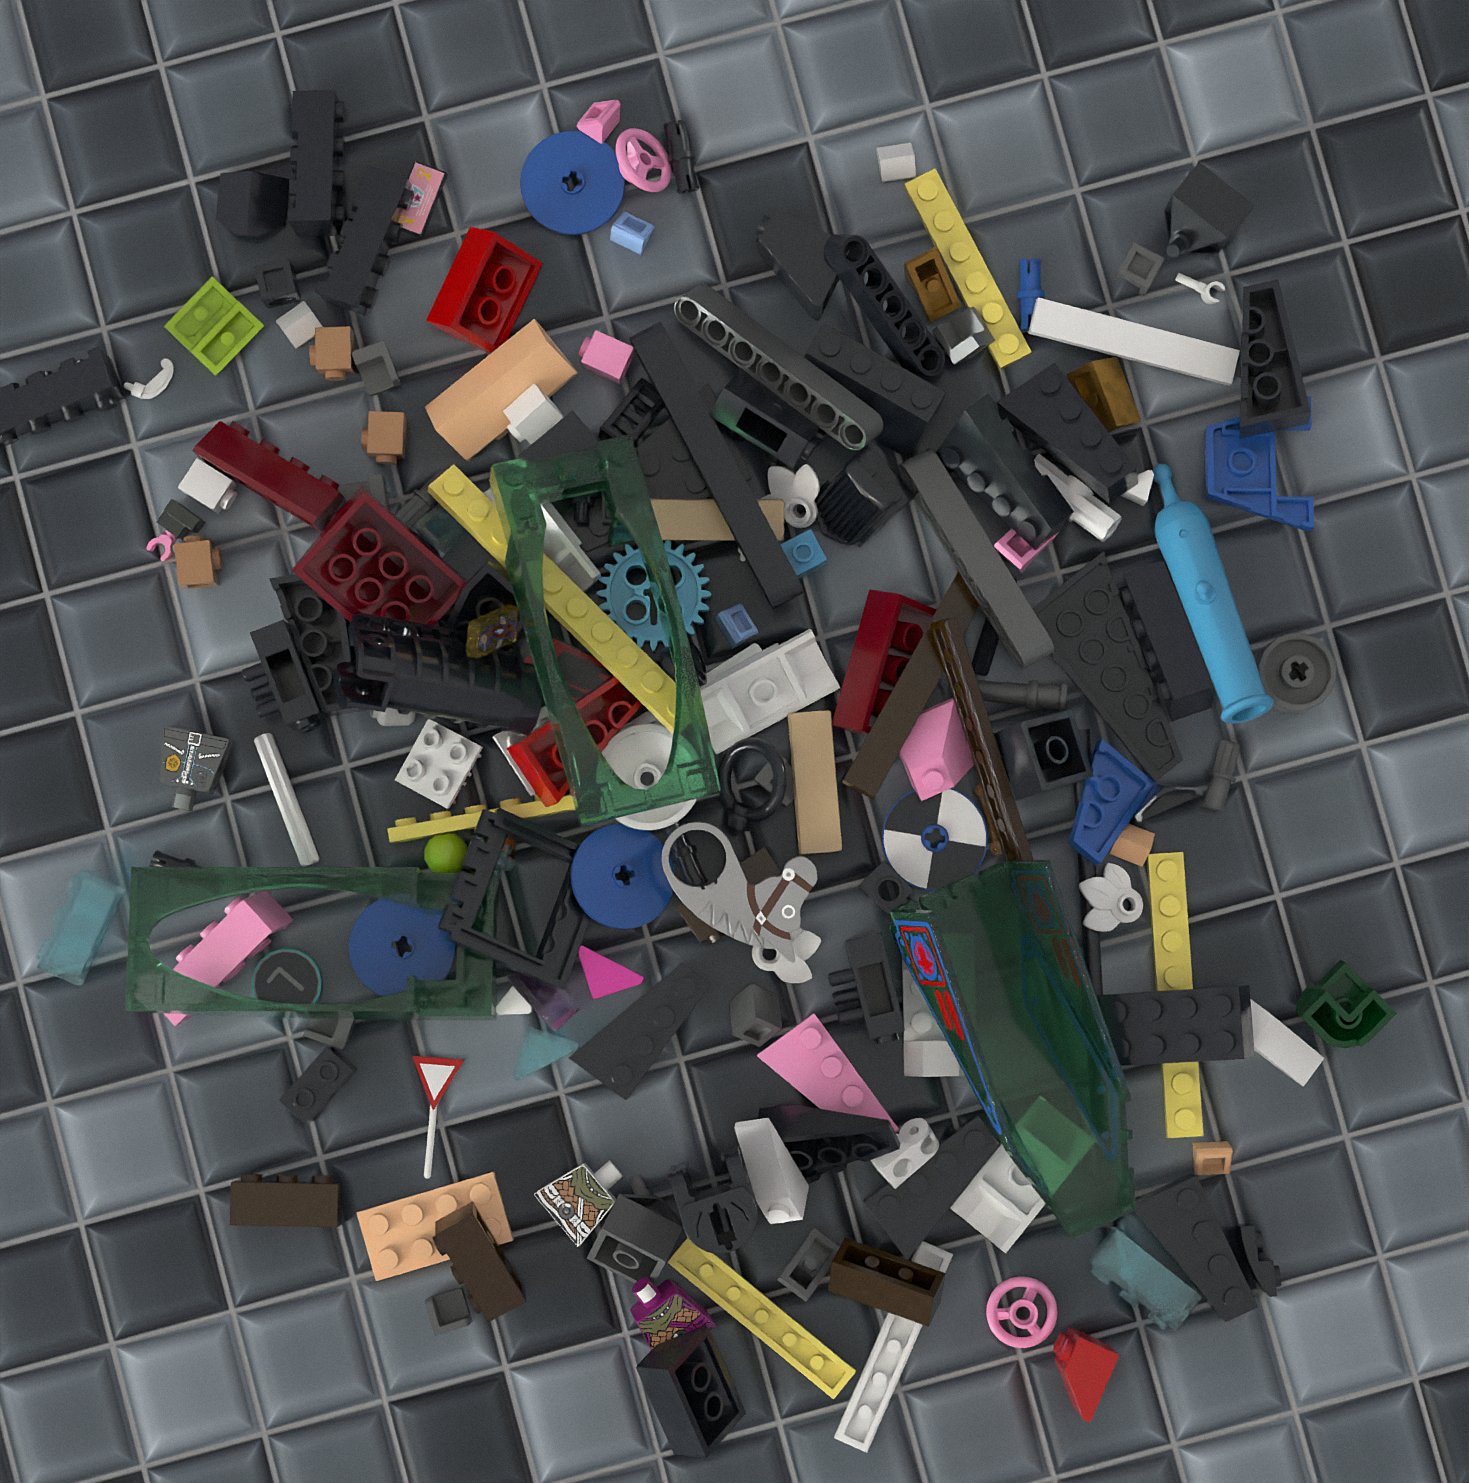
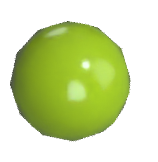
(445, 853)

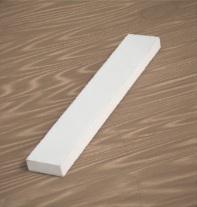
(1133, 341)
(885, 1365)

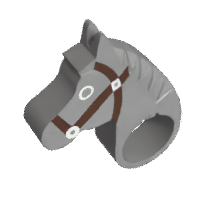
(755, 913)

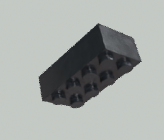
(1180, 1025)

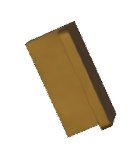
(1106, 392)

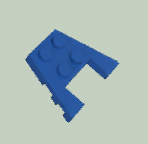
(1245, 474)

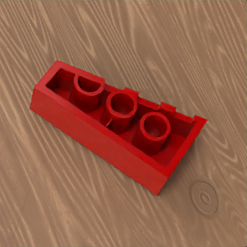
(537, 754)

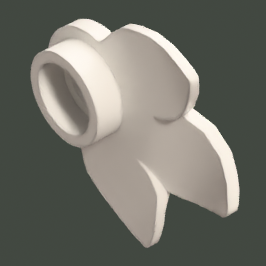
(794, 490)
(1107, 898)
(797, 972)

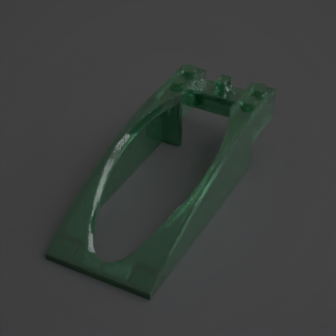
(615, 470)
(168, 890)

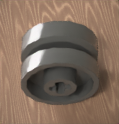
(1314, 668)

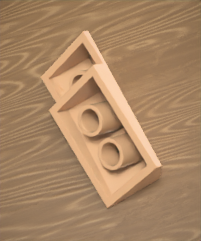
(472, 408)

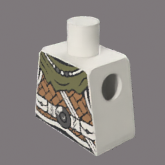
(580, 1199)

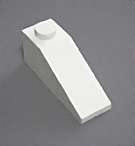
(1283, 1046)
(772, 1171)

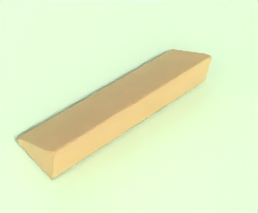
(703, 520)
(814, 782)

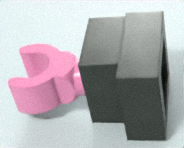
(178, 523)

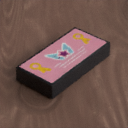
(427, 186)

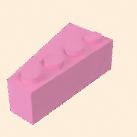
(230, 942)
(821, 1071)

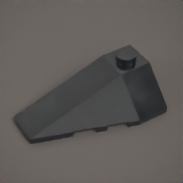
(482, 594)
(829, 1139)

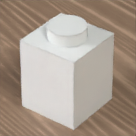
(532, 415)
(208, 487)

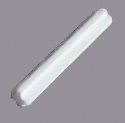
(286, 799)

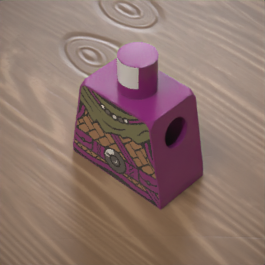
(666, 1311)

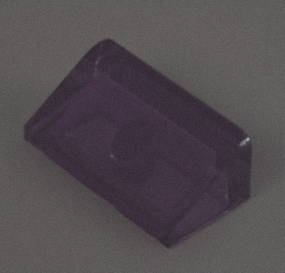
(552, 1005)

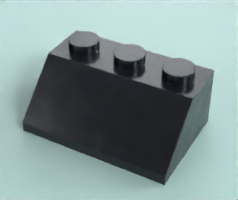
(691, 1392)

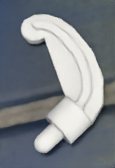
(156, 385)

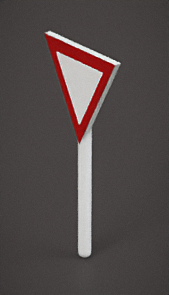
(436, 1077)

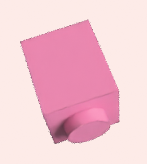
(606, 356)

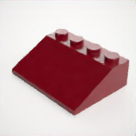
(378, 566)

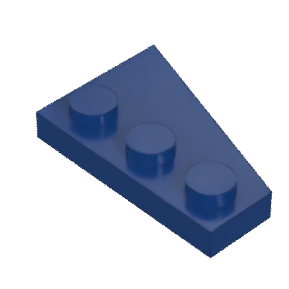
(1107, 802)

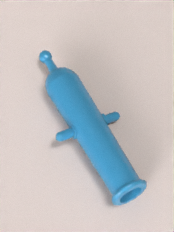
(1209, 603)

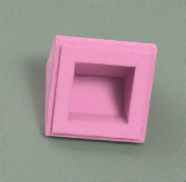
(600, 119)

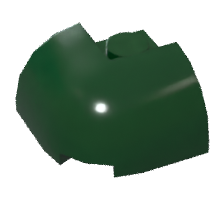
(1343, 1008)

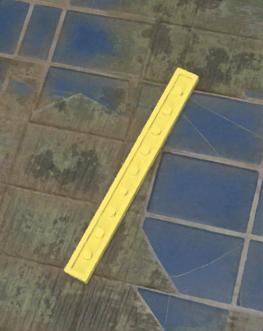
(564, 600)

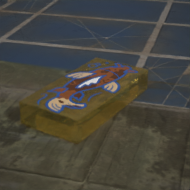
(492, 631)

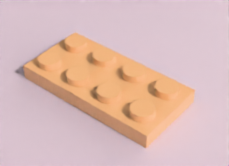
(402, 1231)

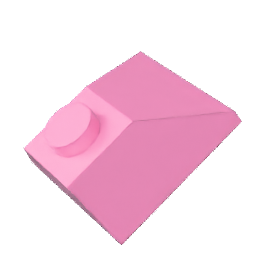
(936, 750)

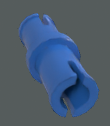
(1029, 290)

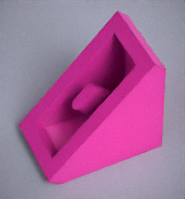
(606, 975)

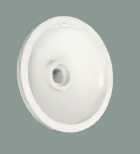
(640, 751)

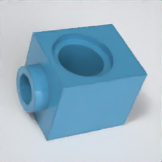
(804, 554)

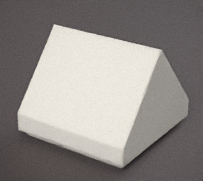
(896, 162)
(299, 324)
(1140, 492)
(513, 1003)

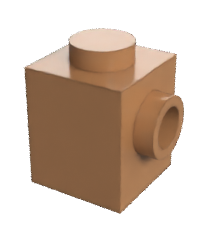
(333, 352)
(385, 437)
(197, 562)

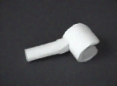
(1201, 287)

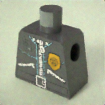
(192, 763)

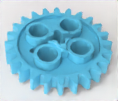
(622, 594)

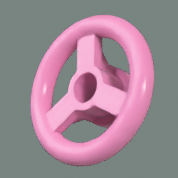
(639, 161)
(995, 1314)

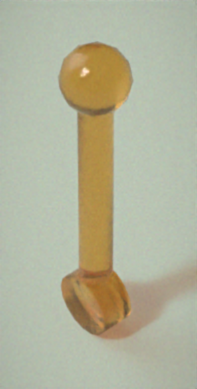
(995, 846)

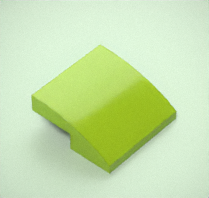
(213, 326)

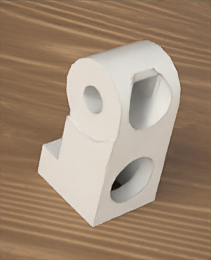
(916, 1148)

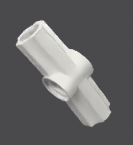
(1087, 509)

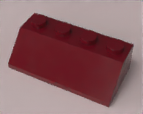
(270, 475)
(882, 648)

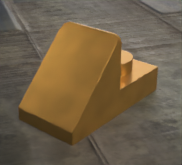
(931, 284)

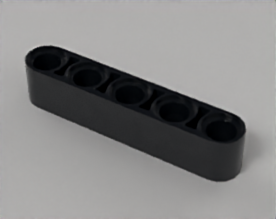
(871, 300)

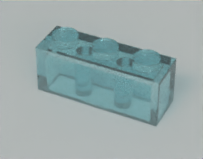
(79, 927)
(1143, 1280)

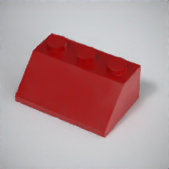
(484, 290)
(1085, 1368)

